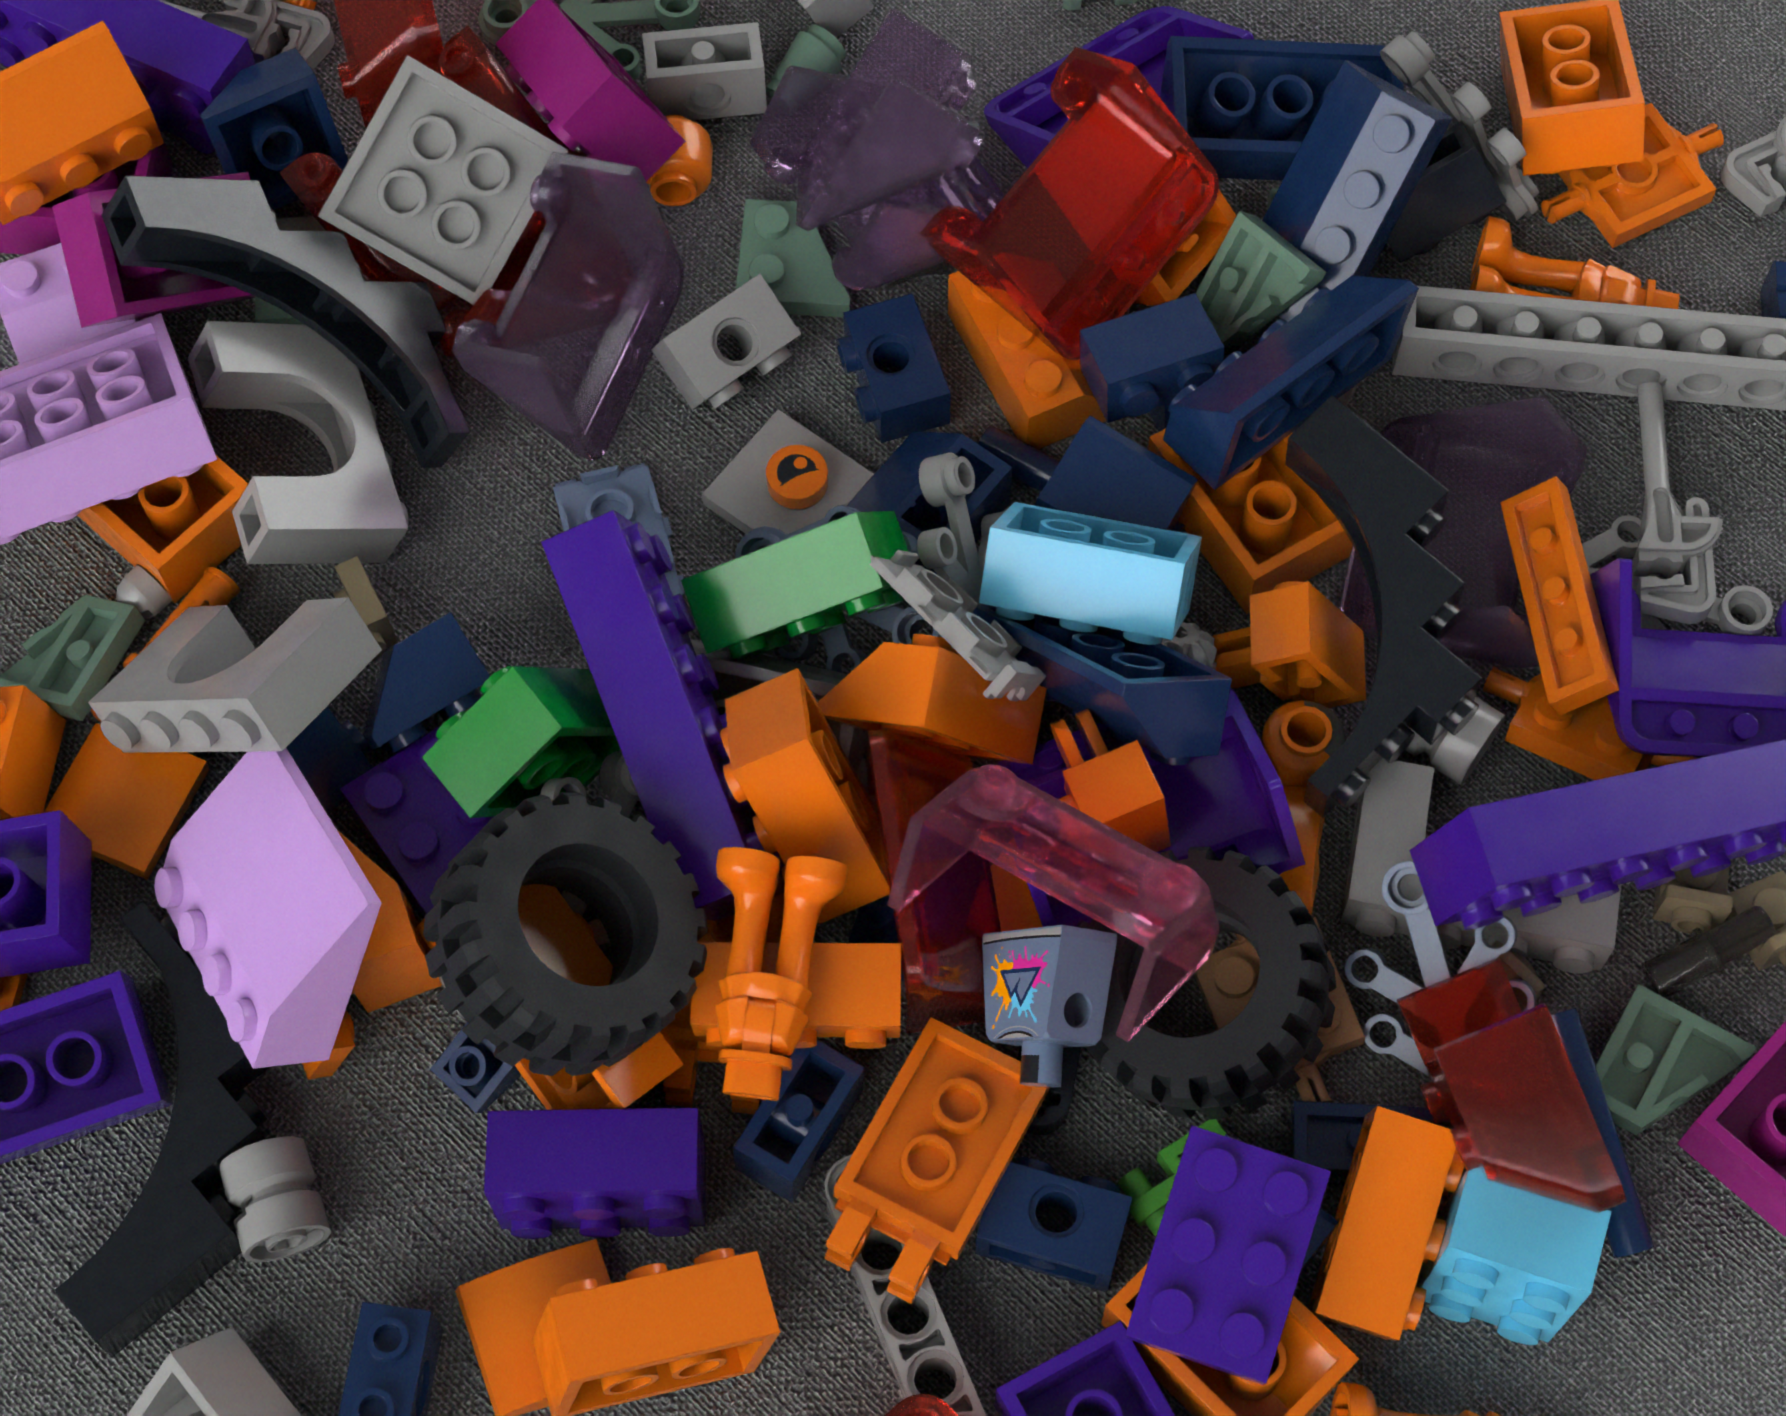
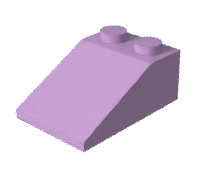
(41, 306)

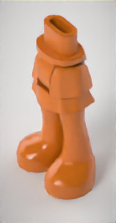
(1501, 263)
(760, 1010)

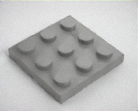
(440, 181)

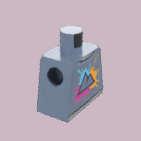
(1046, 993)

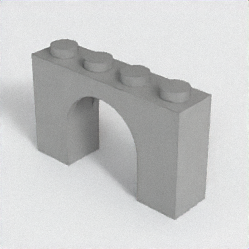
(313, 382)
(215, 692)
(1394, 820)

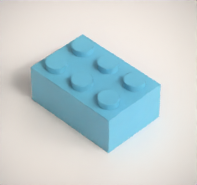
(1089, 572)
(1513, 1259)

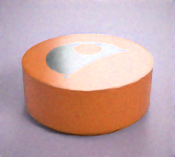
(797, 476)

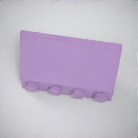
(95, 425)
(270, 910)

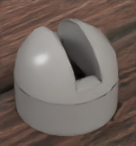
(143, 592)

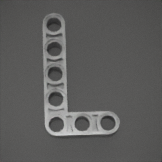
(913, 1353)

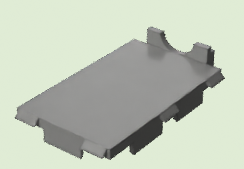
(950, 613)

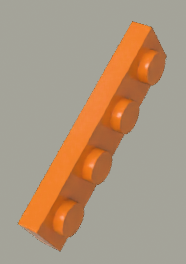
(1559, 597)

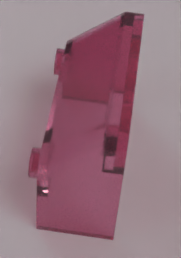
(1076, 862)

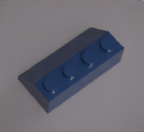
(1255, 98)
(1354, 175)
(1287, 375)
(1128, 686)

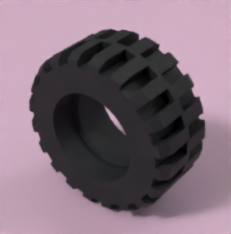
(626, 883)
(1270, 1031)

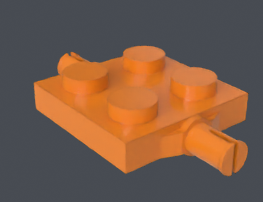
(1641, 194)
(1577, 740)

